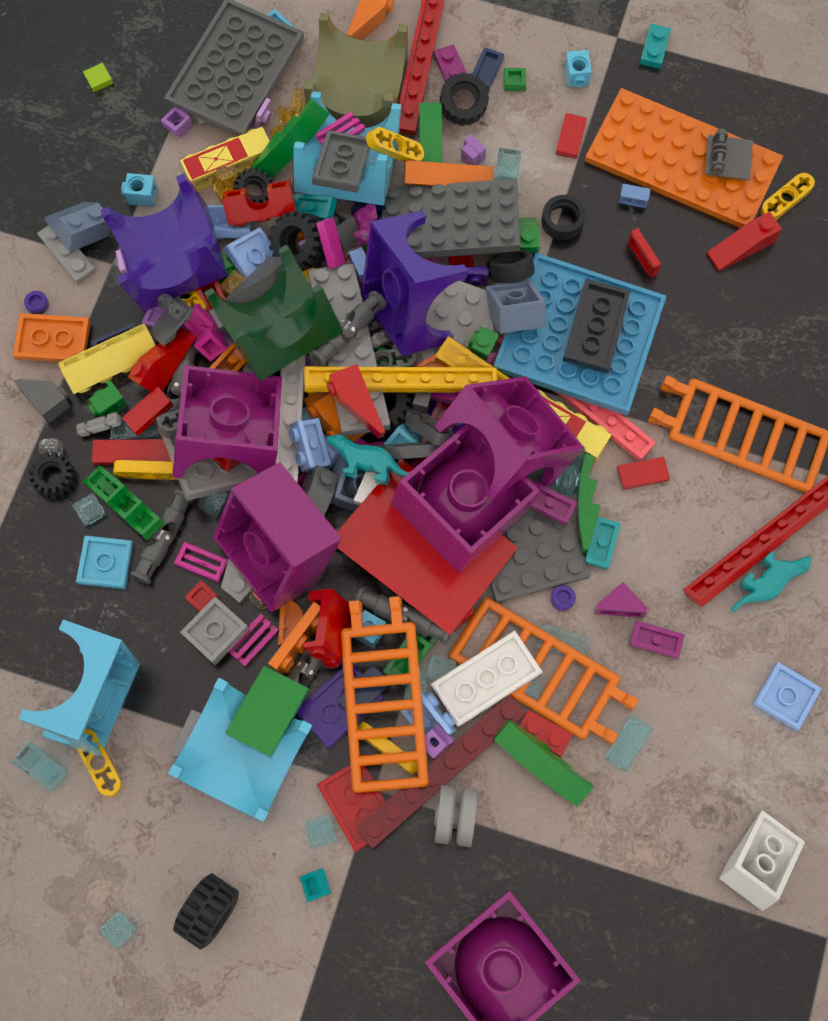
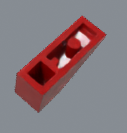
(746, 241)
(161, 362)
(354, 396)

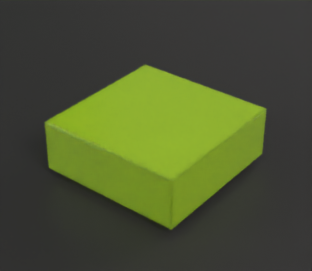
(98, 77)

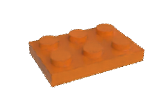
(50, 337)
(284, 658)

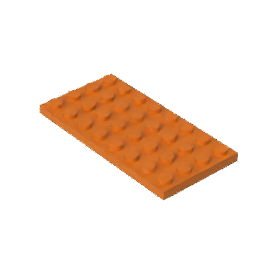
(669, 156)

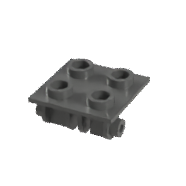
(728, 156)
(176, 313)

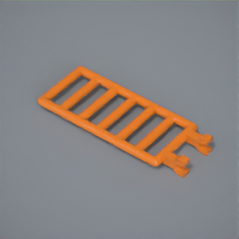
(658, 418)
(571, 654)
(414, 703)

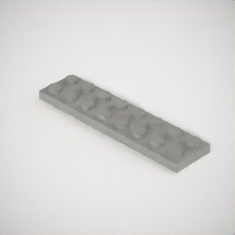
(344, 295)

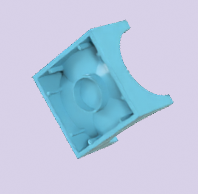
(377, 169)
(98, 699)
(230, 768)

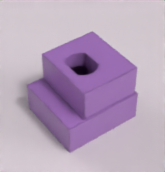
(178, 118)
(473, 151)
(444, 741)

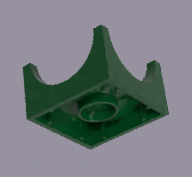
(281, 323)

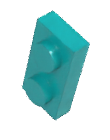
(655, 46)
(316, 204)
(602, 543)

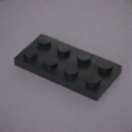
(596, 326)

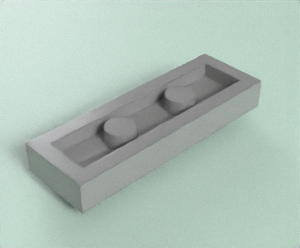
(73, 262)

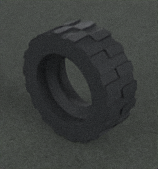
(468, 82)

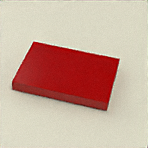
(350, 807)

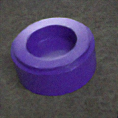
(36, 302)
(563, 598)

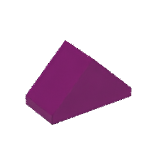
(621, 603)

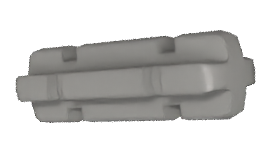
(380, 339)
(98, 424)

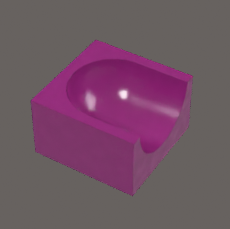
(450, 501)
(276, 536)
(502, 966)

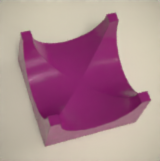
(227, 418)
(519, 428)

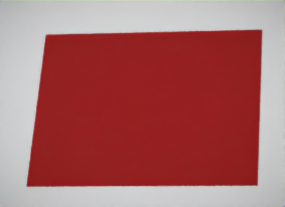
(410, 566)

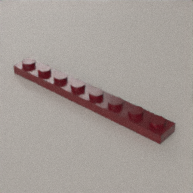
(440, 772)

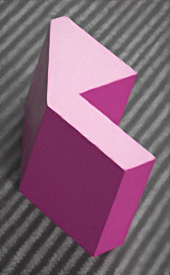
(209, 338)

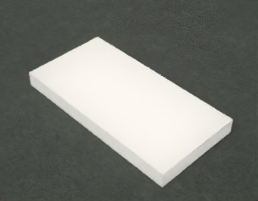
(486, 678)

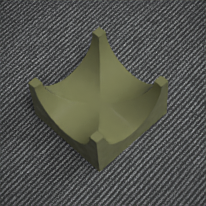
(358, 73)

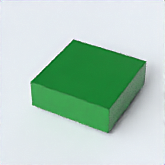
(514, 79)

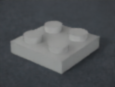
(215, 630)

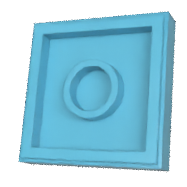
(105, 562)

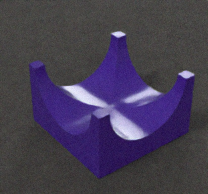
(168, 249)
(405, 283)

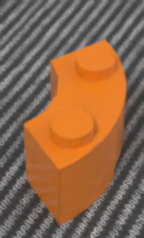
(323, 406)

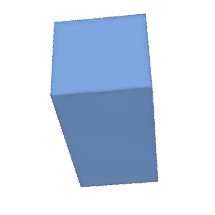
(634, 195)
(358, 258)

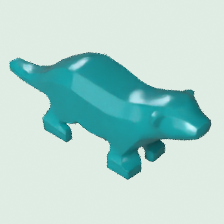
(365, 458)
(772, 580)

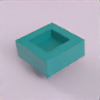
(315, 885)

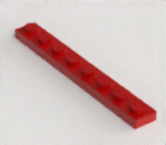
(419, 64)
(759, 545)

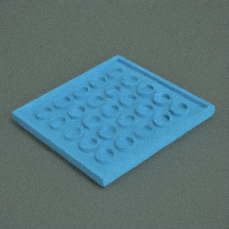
(541, 351)

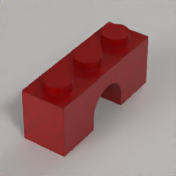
(241, 209)

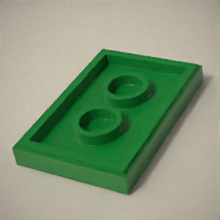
(267, 711)

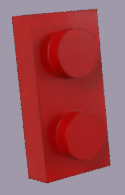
(547, 732)

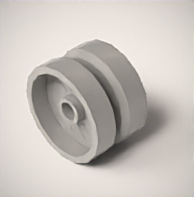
(455, 816)

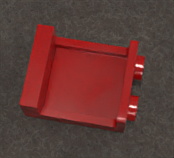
(333, 617)

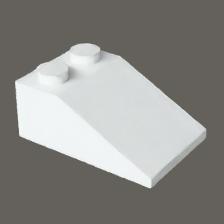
(763, 861)

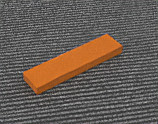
(433, 173)

